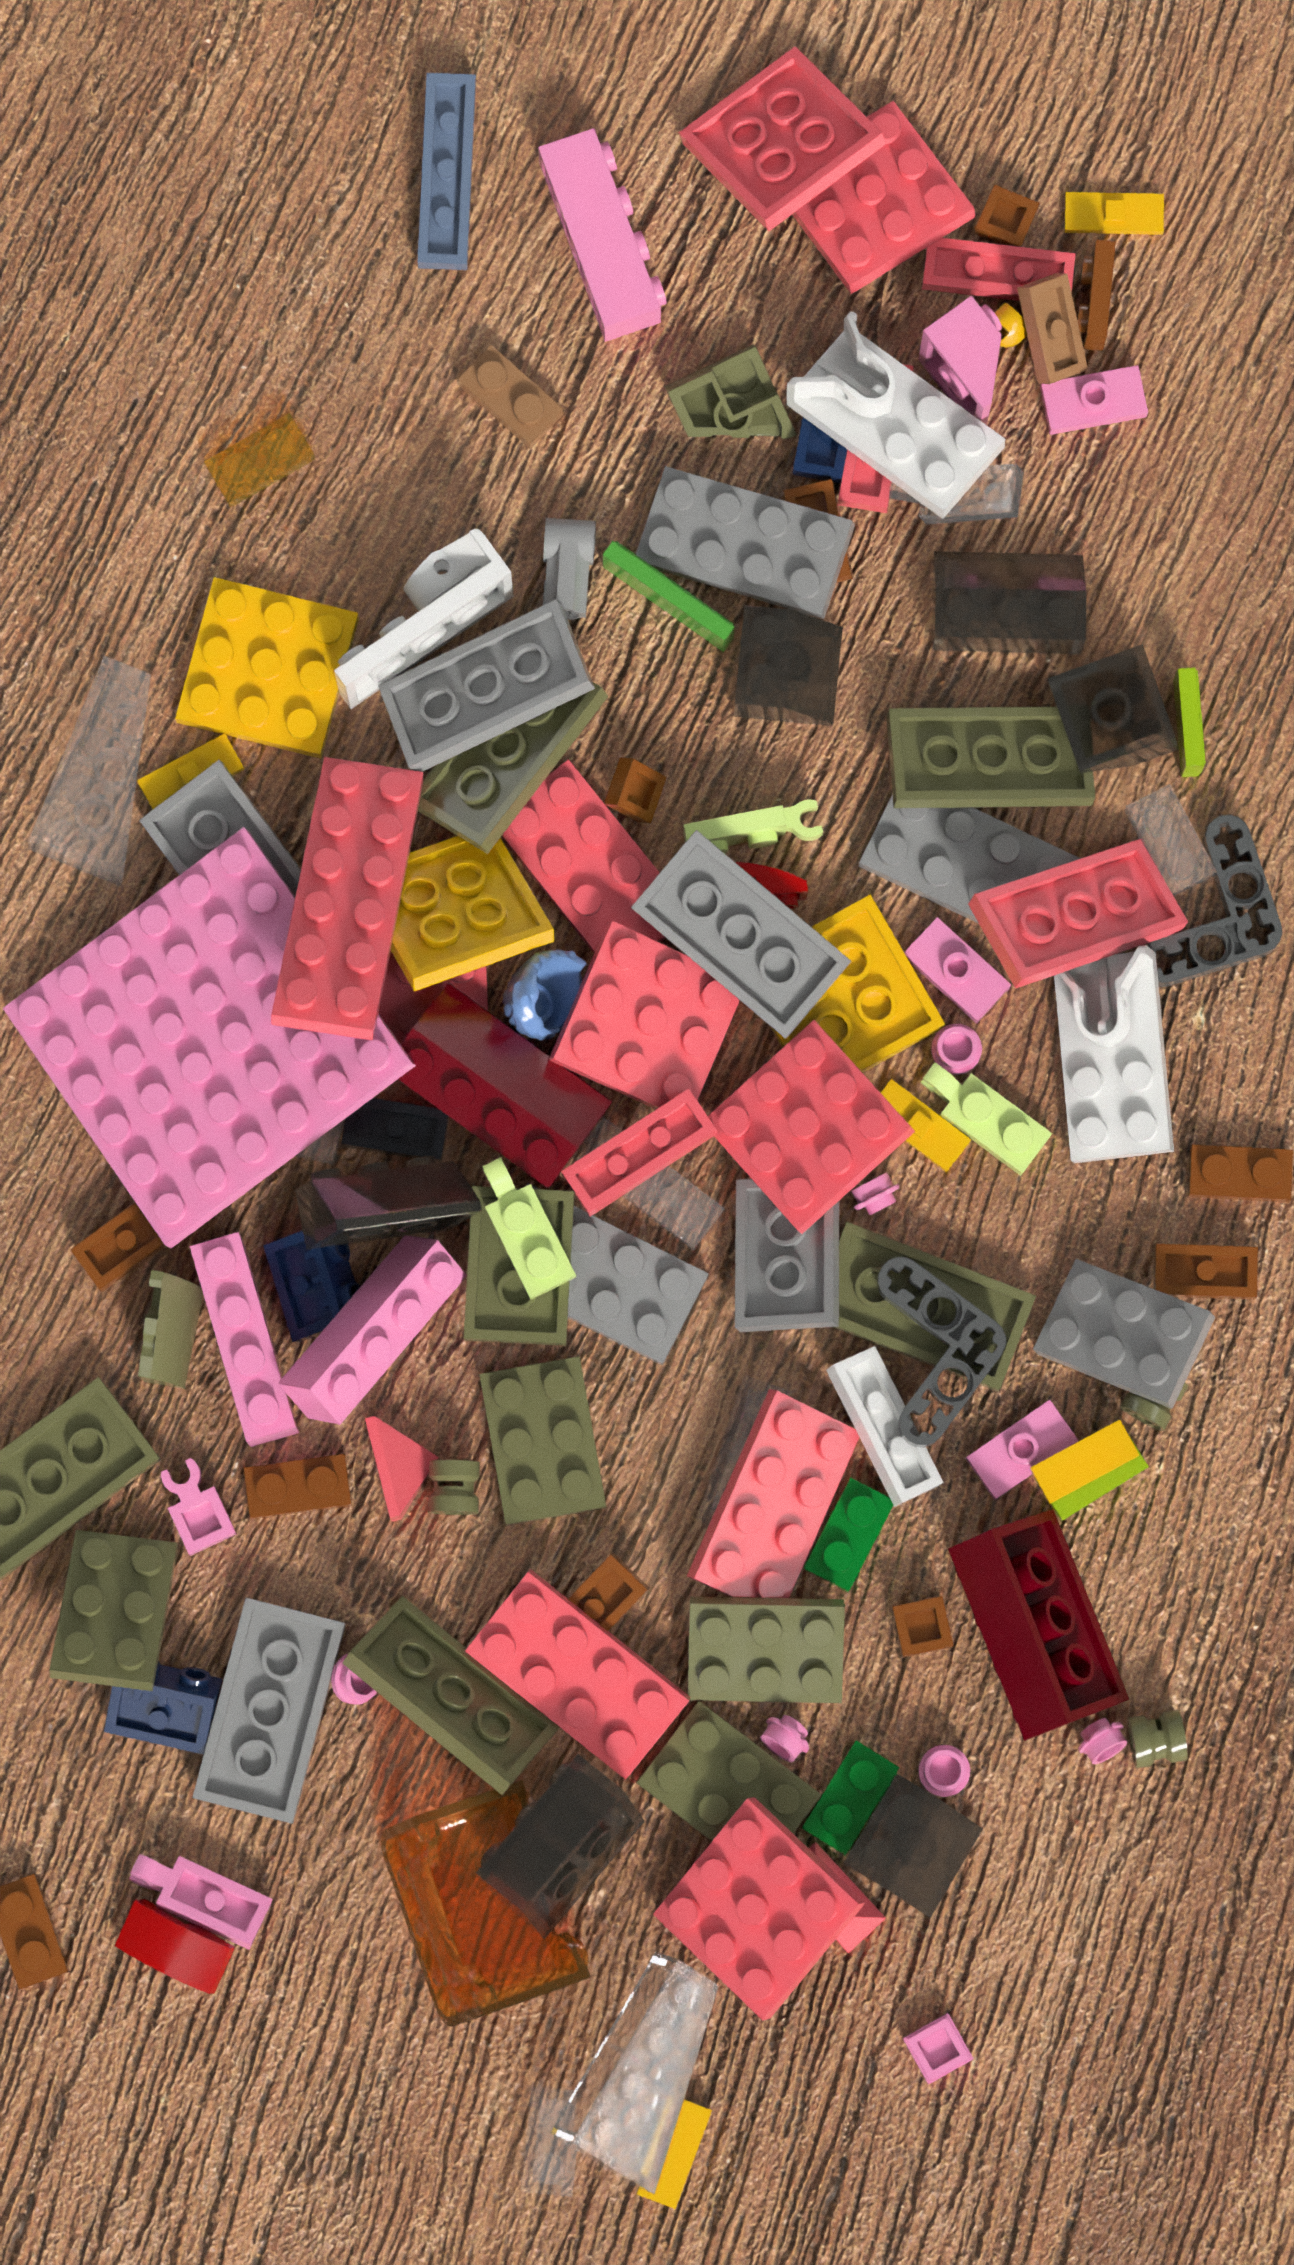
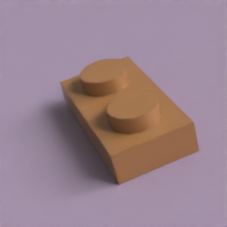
(1052, 328)
(510, 396)

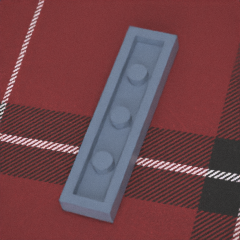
(446, 171)

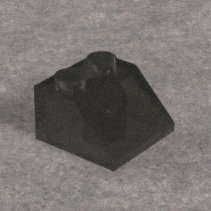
(787, 667)
(1113, 712)
(912, 1845)

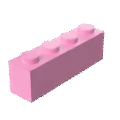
(601, 235)
(372, 1329)
(244, 1339)

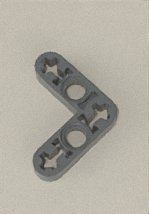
(1230, 929)
(953, 1335)

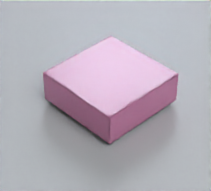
(937, 2048)

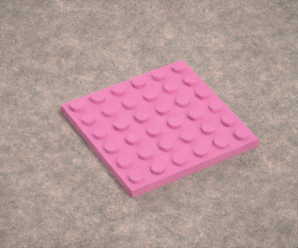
(173, 1047)

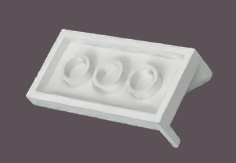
(894, 420)
(447, 606)
(1114, 1058)

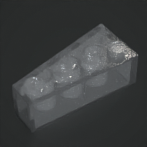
(640, 2074)

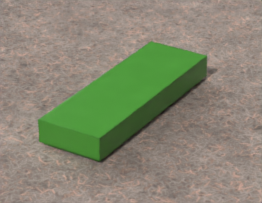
(668, 595)

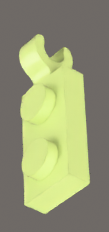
(757, 827)
(988, 1118)
(526, 1233)

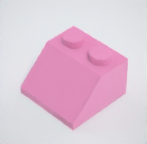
(963, 355)

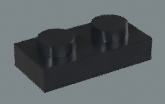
(397, 1129)

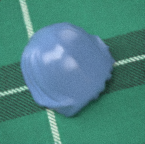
(543, 993)

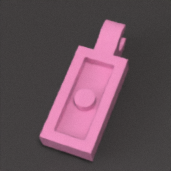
(204, 1898)

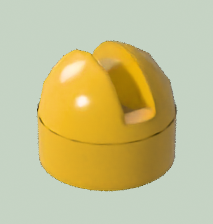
(1012, 324)

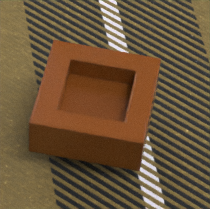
(1006, 217)
(635, 790)
(922, 1626)

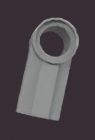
(568, 553)

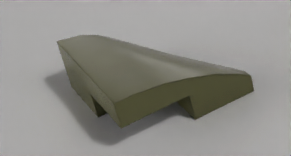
(730, 399)
(169, 1330)

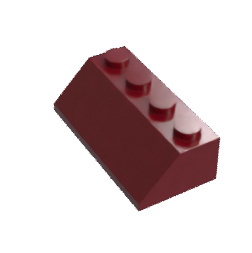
(500, 1086)
(1038, 1624)

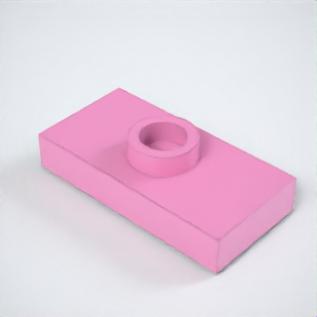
(1094, 400)
(957, 970)
(1008, 1457)

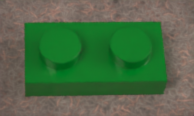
(849, 1535)
(850, 1797)

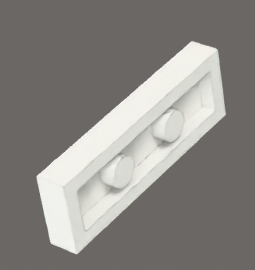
(875, 1413)

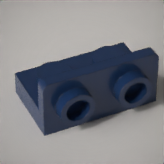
(310, 1283)
(172, 1714)

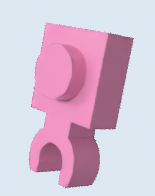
(199, 1515)

